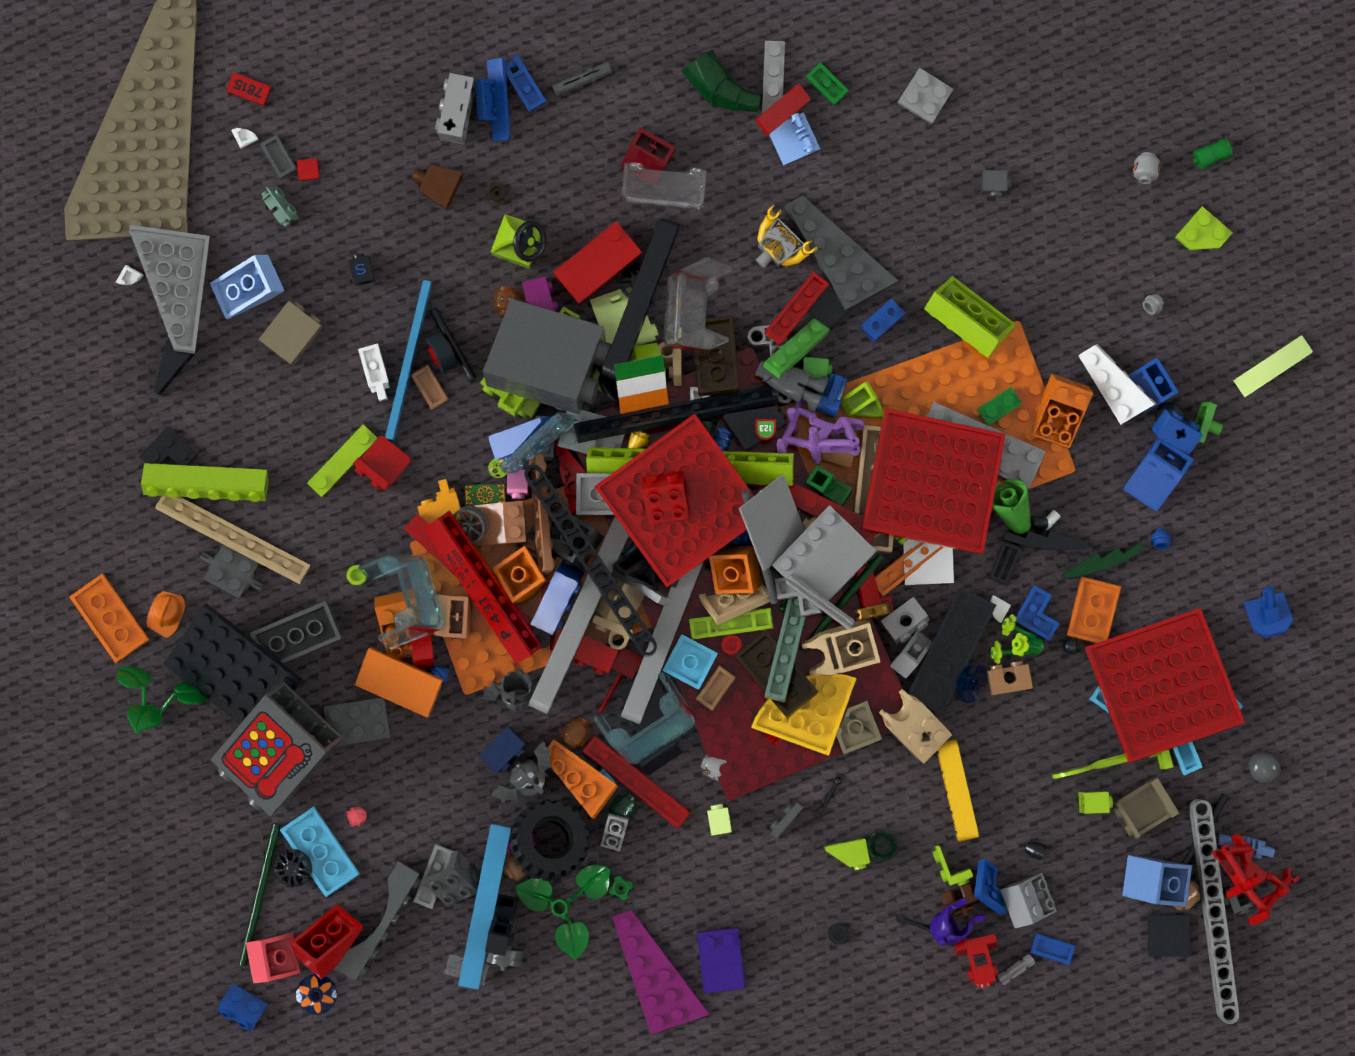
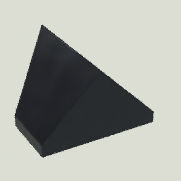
(637, 568)

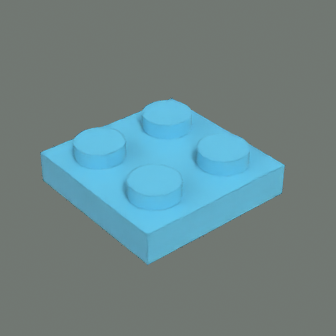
(690, 662)

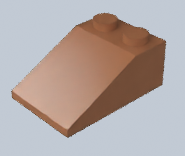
(505, 523)

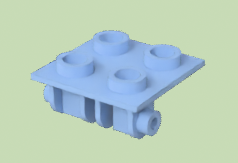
(794, 139)

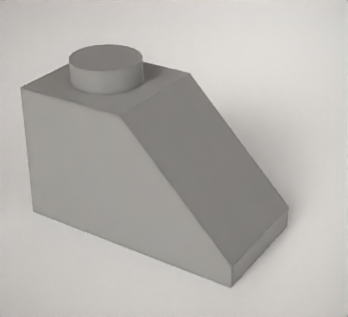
(911, 654)

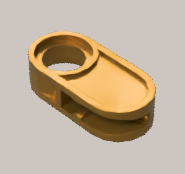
(873, 611)

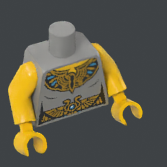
(780, 243)

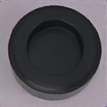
(838, 933)

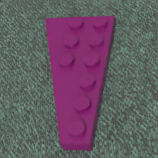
(660, 988)

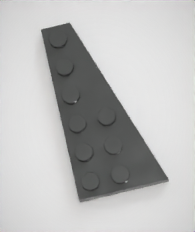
(843, 262)

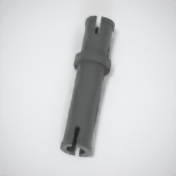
(583, 78)

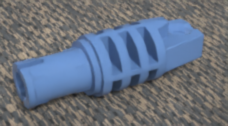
(1258, 845)

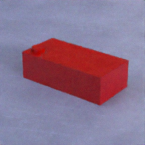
(597, 263)

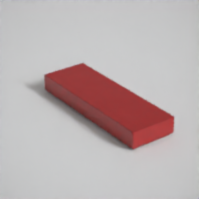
(782, 109)

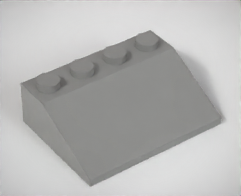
(825, 554)

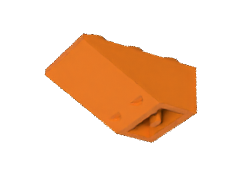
(1061, 410)
(386, 610)

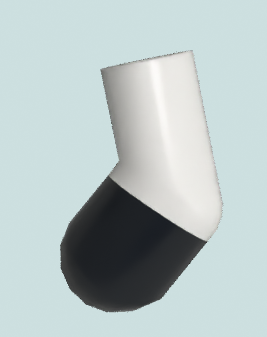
(1044, 523)

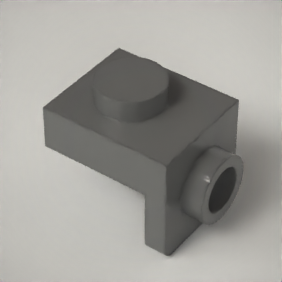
(1234, 905)

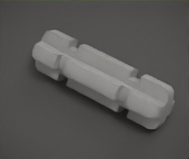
(1016, 969)

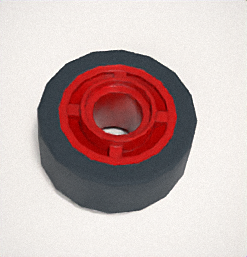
(441, 352)

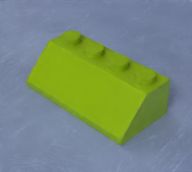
(969, 316)

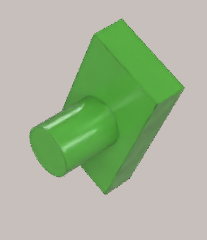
(1205, 421)

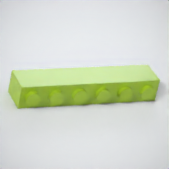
(204, 482)

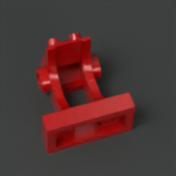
(982, 975)

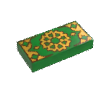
(484, 494)

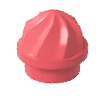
(356, 816)

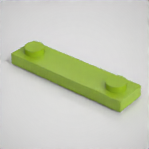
(342, 461)
(747, 622)

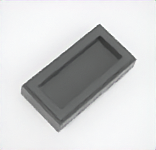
(278, 157)

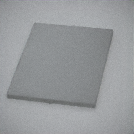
(772, 521)

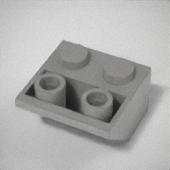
(1028, 901)

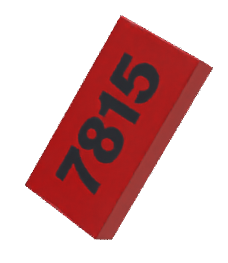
(248, 89)

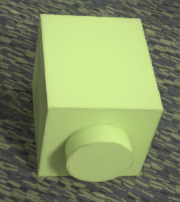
(719, 819)

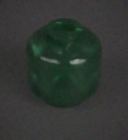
(623, 806)

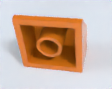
(735, 570)
(519, 576)

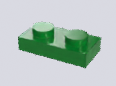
(827, 84)
(999, 406)

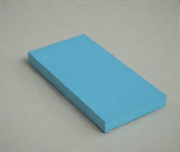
(329, 860)

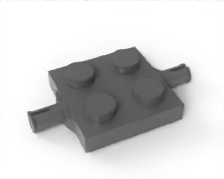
(231, 571)

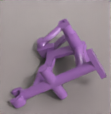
(817, 440)

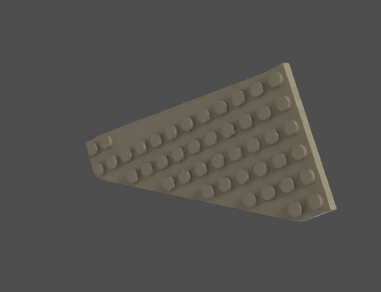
(143, 146)

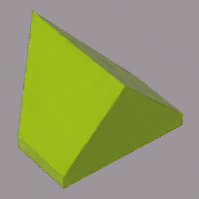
(862, 402)

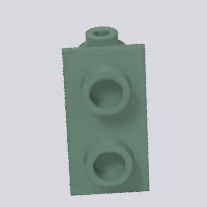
(274, 198)

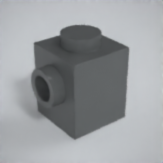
(995, 182)

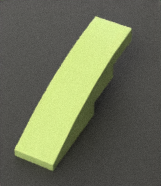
(1273, 366)

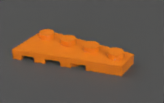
(583, 781)

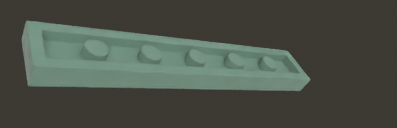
(785, 652)

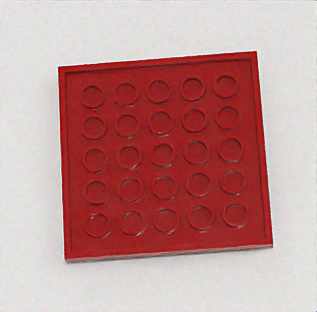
(933, 481)
(711, 495)
(1164, 685)

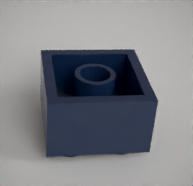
(502, 750)

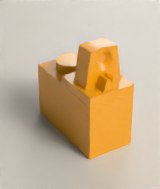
(446, 500)

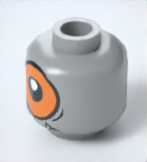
(1146, 168)

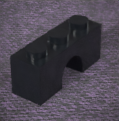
(501, 925)

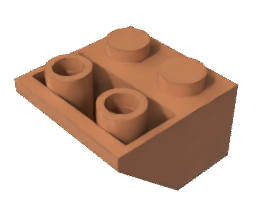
(456, 615)

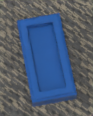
(1052, 949)

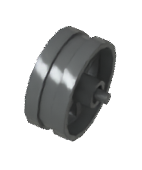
(470, 523)
(512, 958)

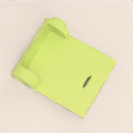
(609, 311)

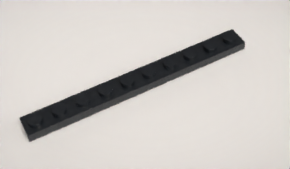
(675, 413)

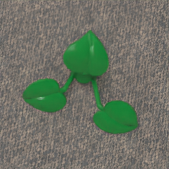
(148, 716)
(569, 937)

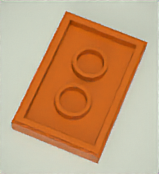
(1093, 610)

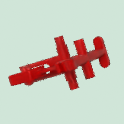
(1245, 880)

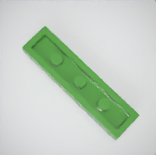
(796, 348)

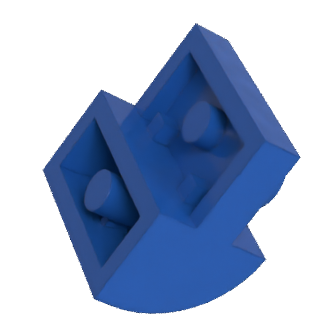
(1154, 382)

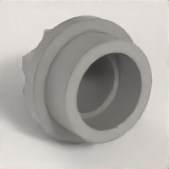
(1153, 304)

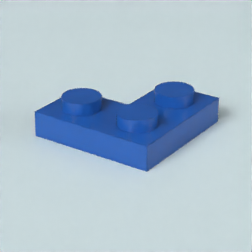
(1031, 614)
(986, 887)

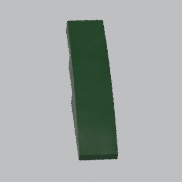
(1095, 563)

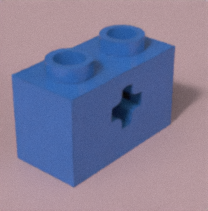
(882, 320)
(1168, 428)

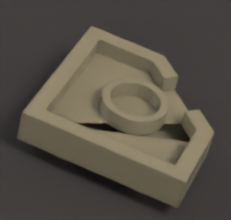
(857, 728)

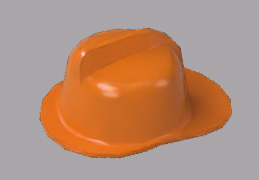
(166, 613)

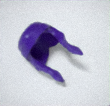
(945, 928)

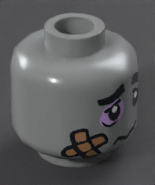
(711, 767)

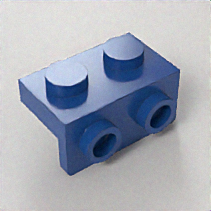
(242, 1007)

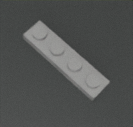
(773, 72)

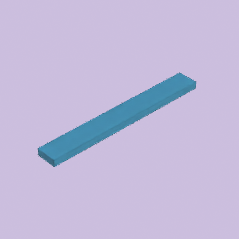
(408, 360)
(484, 905)

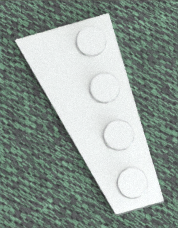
(1117, 388)

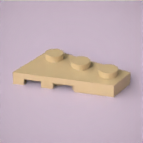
(728, 606)

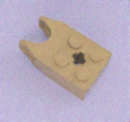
(837, 653)
(916, 727)

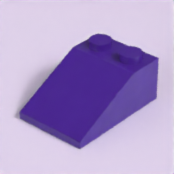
(720, 959)

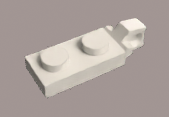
(375, 370)

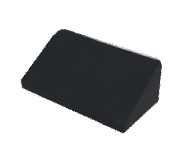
(661, 757)

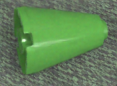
(1013, 505)

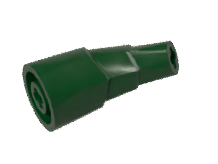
(716, 84)

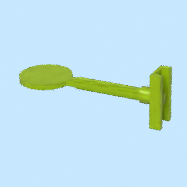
(1163, 758)

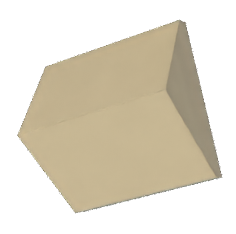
(633, 595)

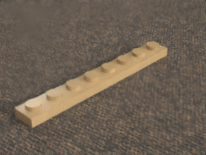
(234, 537)

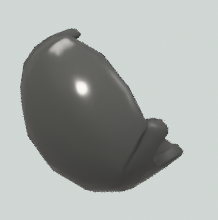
(1264, 767)

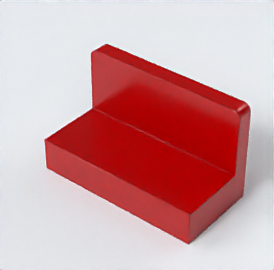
(868, 591)

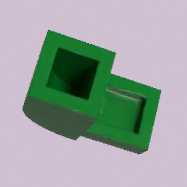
(828, 486)

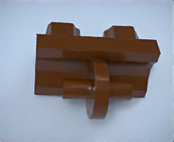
(967, 892)

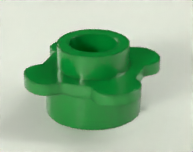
(614, 890)

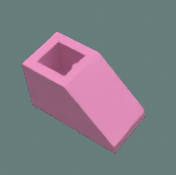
(517, 485)

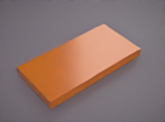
(109, 618)
(399, 682)

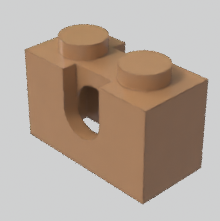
(1021, 680)

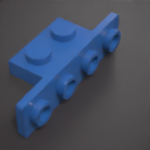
(493, 99)

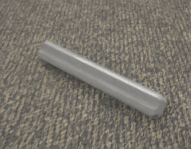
(820, 601)

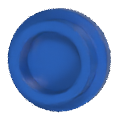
(1161, 539)
(441, 672)

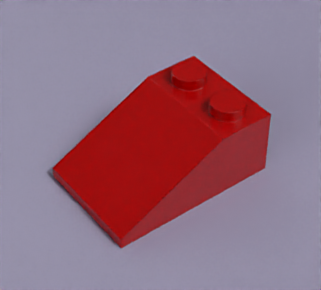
(326, 941)

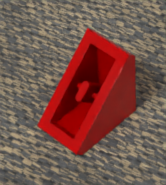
(422, 652)

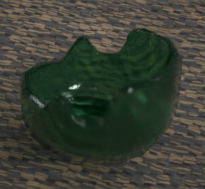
(882, 846)

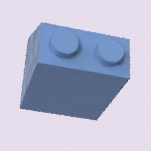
(1157, 881)

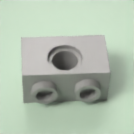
(909, 610)

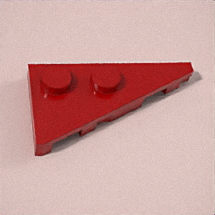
(569, 468)

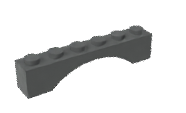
(400, 884)

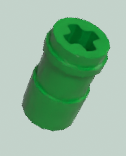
(1212, 153)

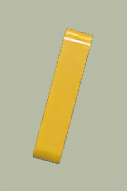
(958, 791)

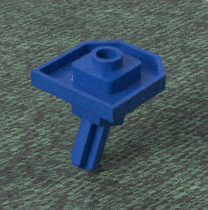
(1269, 614)

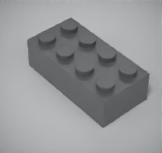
(300, 633)

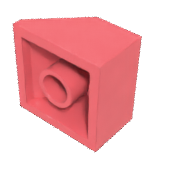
(272, 958)

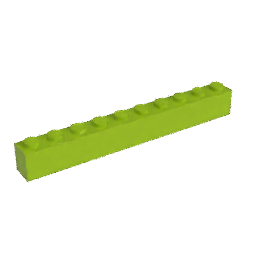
(751, 466)

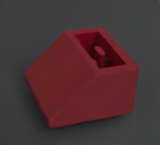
(649, 151)

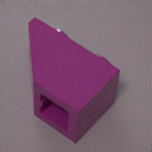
(538, 293)

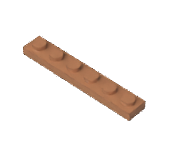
(542, 523)

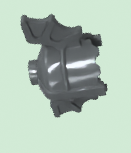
(514, 689)
(525, 775)

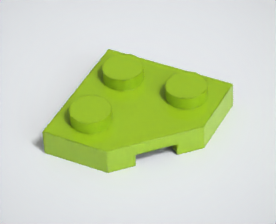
(1203, 232)

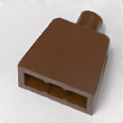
(438, 184)

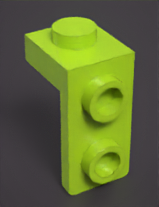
(960, 877)

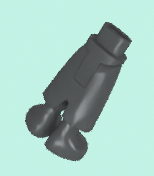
(793, 384)

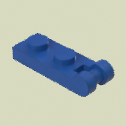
(524, 84)

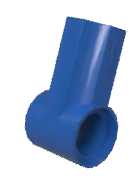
(831, 398)

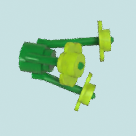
(1021, 644)

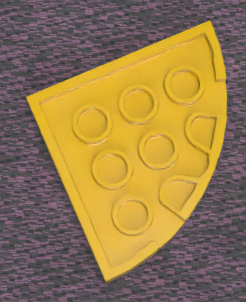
(816, 721)

